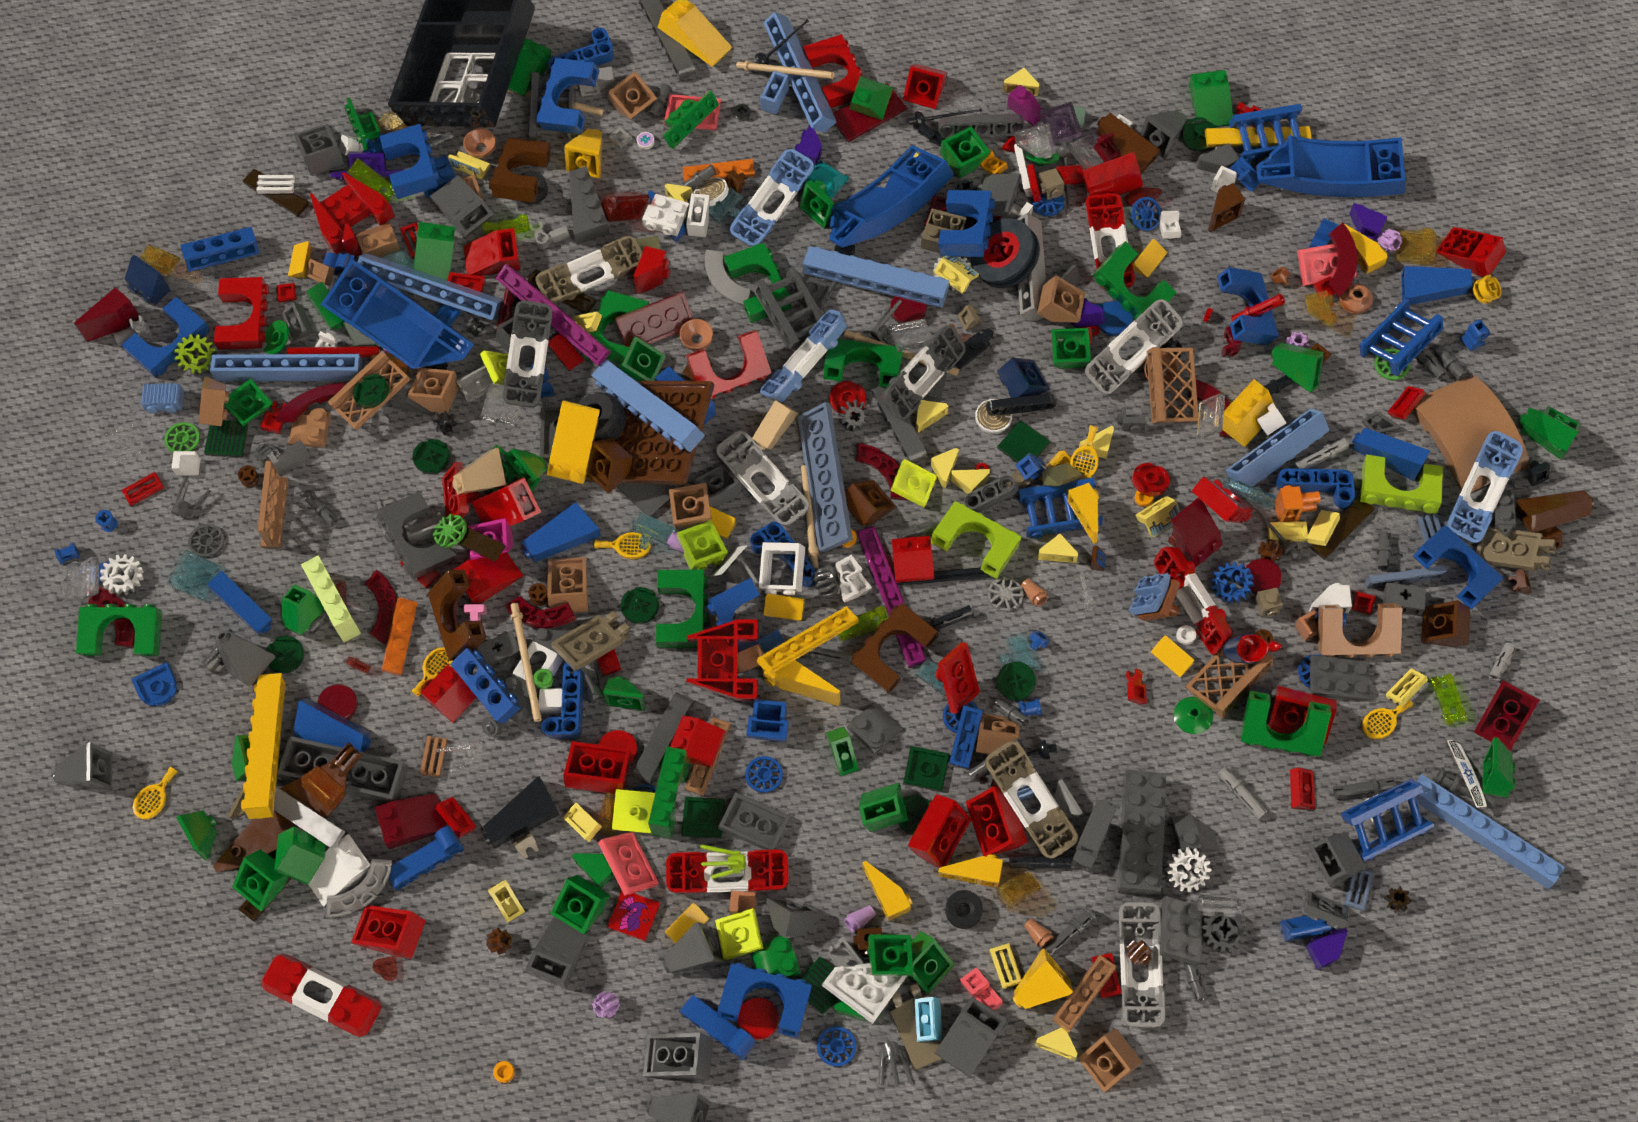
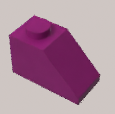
(1025, 104)

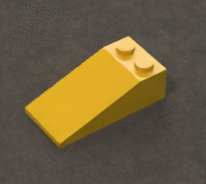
(693, 31)
(573, 442)
(804, 682)

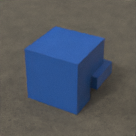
(768, 721)

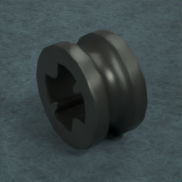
(746, 115)
(475, 327)

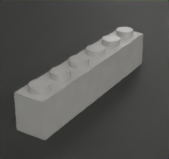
(1031, 287)

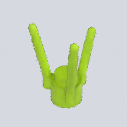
(735, 862)

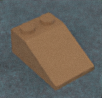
(568, 583)

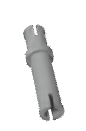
(1329, 451)
(1242, 793)

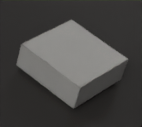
(619, 137)

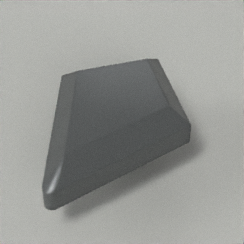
(1380, 423)

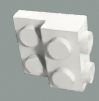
(665, 215)

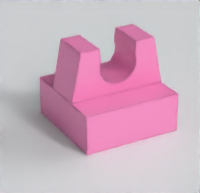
(475, 611)

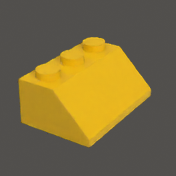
(1242, 414)

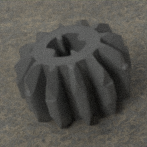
(854, 423)
(827, 581)

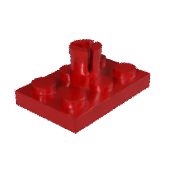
(455, 503)
(958, 677)

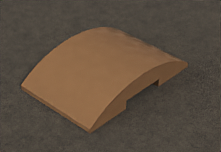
(1459, 422)

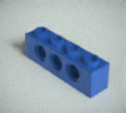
(219, 249)
(464, 666)

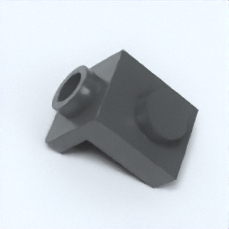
(1131, 424)

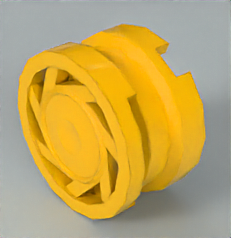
(1487, 289)

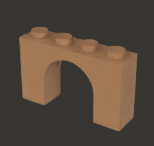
(1384, 641)

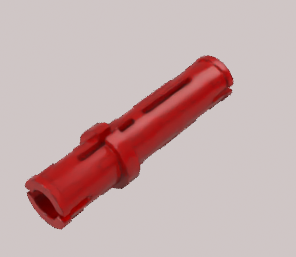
(1262, 307)

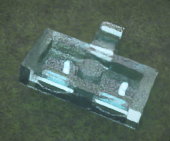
(726, 207)
(651, 529)
(1020, 652)
(927, 673)

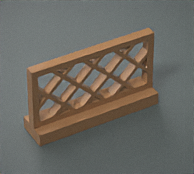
(1157, 383)
(344, 398)
(272, 507)
(1239, 688)

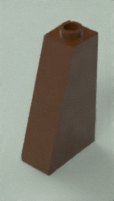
(1128, 141)
(1554, 509)

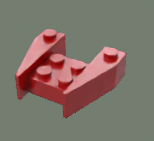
(349, 206)
(719, 659)

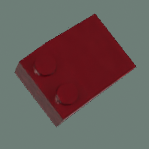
(107, 316)
(1196, 532)
(1506, 714)
(409, 820)

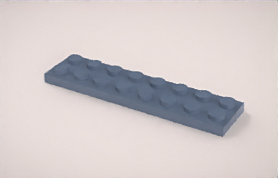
(824, 478)

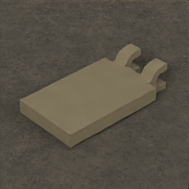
(1516, 550)
(591, 640)
(904, 1017)

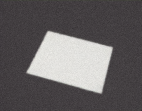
(728, 561)

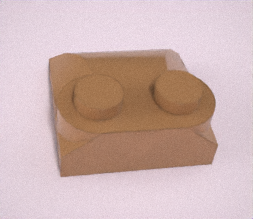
(311, 428)

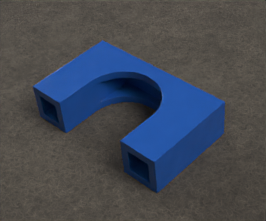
(565, 74)
(420, 176)
(974, 240)
(1252, 289)
(157, 359)
(1480, 574)
(727, 602)
(743, 980)

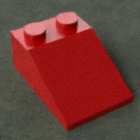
(489, 577)
(389, 931)

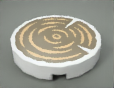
(715, 188)
(991, 424)

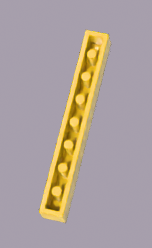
(264, 746)

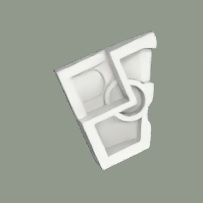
(850, 579)

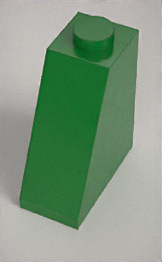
(316, 296)
(1299, 364)
(1534, 428)

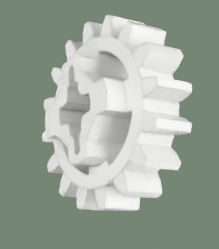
(120, 583)

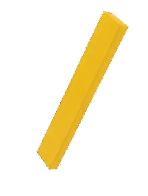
(1223, 136)
(807, 640)

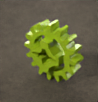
(196, 346)

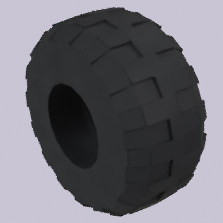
(611, 415)

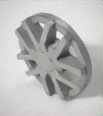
(1005, 594)

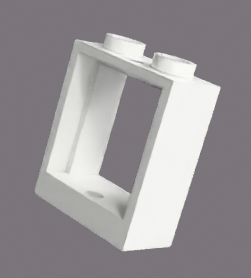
(768, 550)

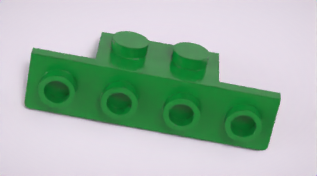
(688, 117)
(363, 124)

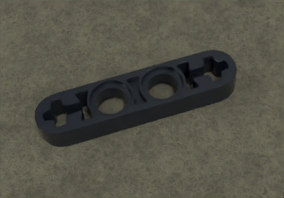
(1020, 404)

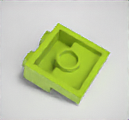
(702, 546)

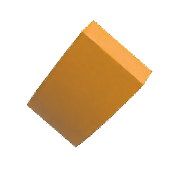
(993, 165)

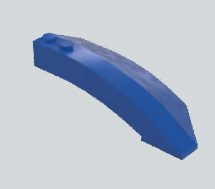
(1336, 167)
(880, 208)
(393, 319)

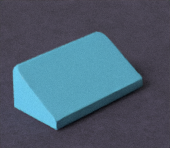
(928, 1019)

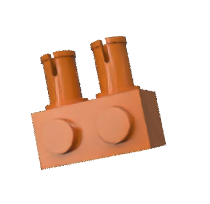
(1293, 502)

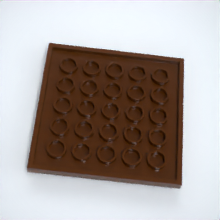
(653, 456)

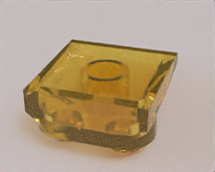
(1417, 247)

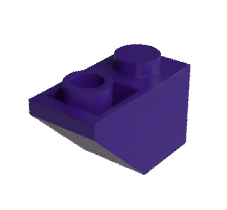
(810, 145)
(1367, 221)
(1090, 315)
(1328, 948)

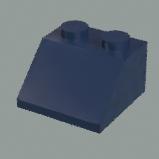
(145, 281)
(1022, 378)

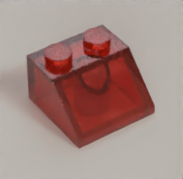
(624, 205)

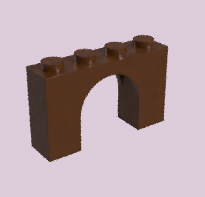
(515, 154)
(444, 602)
(902, 622)

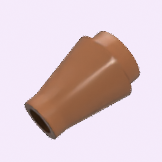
(1034, 592)
(1038, 933)

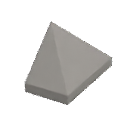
(1067, 802)

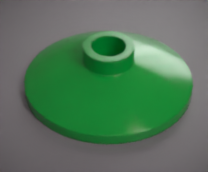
(1042, 161)
(276, 337)
(1190, 723)

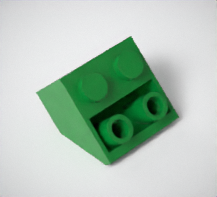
(300, 609)
(882, 807)

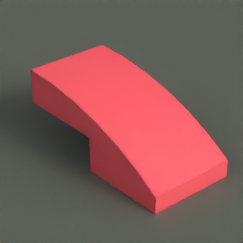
(980, 989)

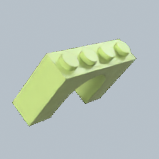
(330, 599)

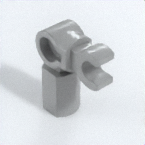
(544, 240)
(138, 327)

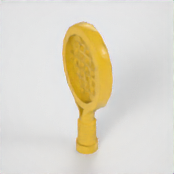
(1091, 436)
(606, 544)
(422, 684)
(1384, 711)
(166, 779)

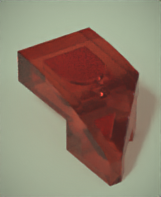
(1139, 193)

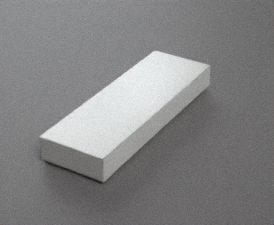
(1023, 171)

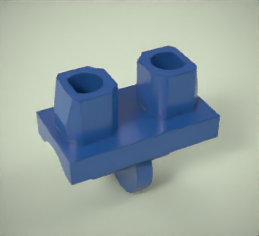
(1246, 173)

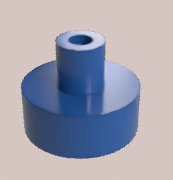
(1038, 639)

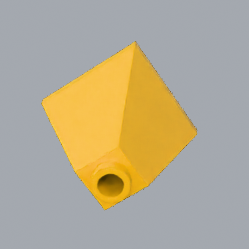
(585, 151)
(1042, 982)

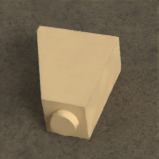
(774, 425)
(481, 474)

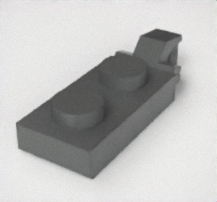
(266, 452)

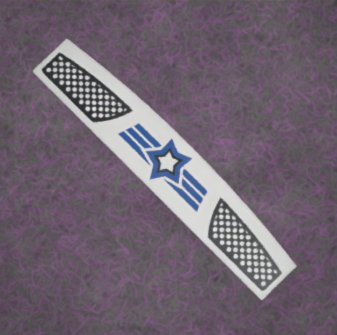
(1468, 774)

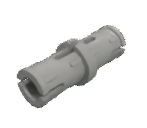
(1502, 662)

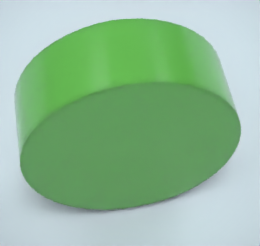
(543, 678)

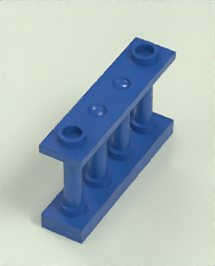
(1257, 119)
(1409, 350)
(1047, 494)
(1375, 806)

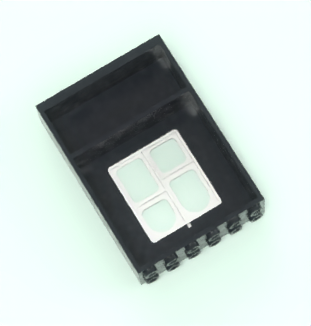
(460, 31)

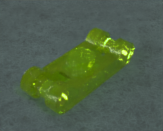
(520, 225)
(1448, 698)

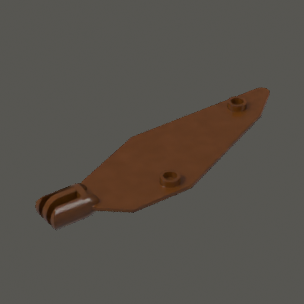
(264, 832)

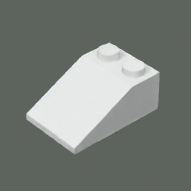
(339, 870)

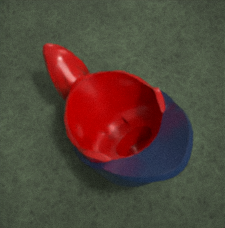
(1249, 648)

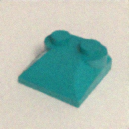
(829, 176)

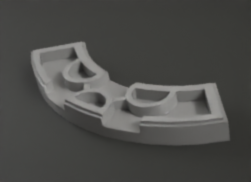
(721, 281)
(363, 893)

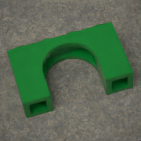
(758, 260)
(1111, 277)
(613, 306)
(848, 352)
(688, 583)
(95, 619)
(1306, 740)
(672, 772)

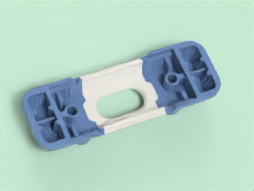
(785, 176)
(821, 338)
(1497, 462)

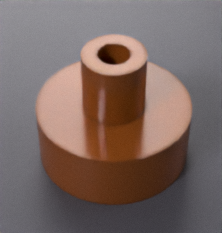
(1280, 276)

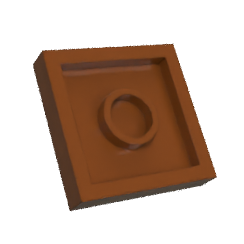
(1167, 607)

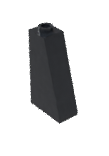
(524, 812)

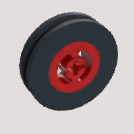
(1019, 245)

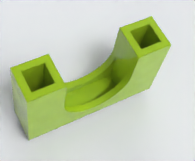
(1378, 491)
(961, 520)

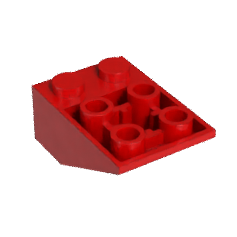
(1473, 250)
(492, 252)
(510, 502)

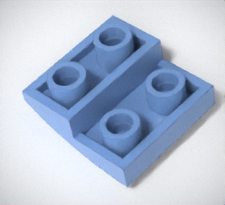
(1150, 594)

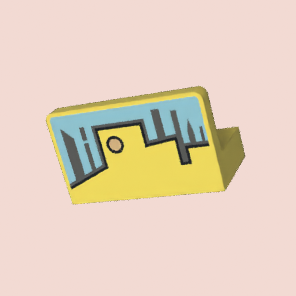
(469, 164)
(956, 272)
(1159, 515)

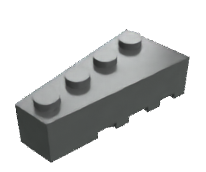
(587, 212)

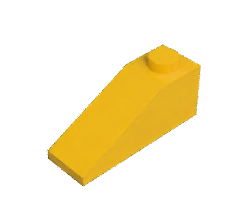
(1369, 253)
(1085, 506)
(978, 870)
(888, 893)

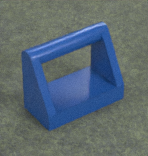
(1303, 927)

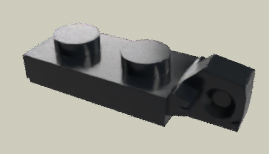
(974, 347)

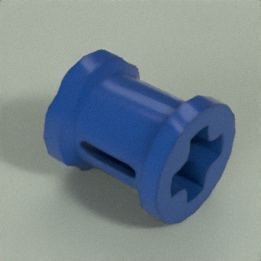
(105, 521)
(67, 553)
(1030, 708)

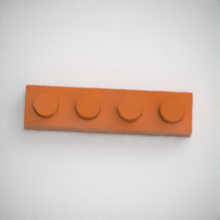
(722, 168)
(399, 636)

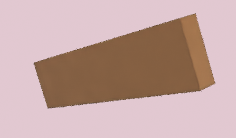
(700, 774)
(1084, 993)

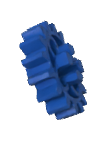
(1222, 585)

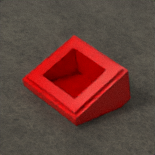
(1363, 602)

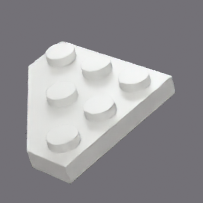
(861, 990)

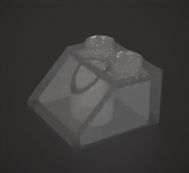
(1036, 140)

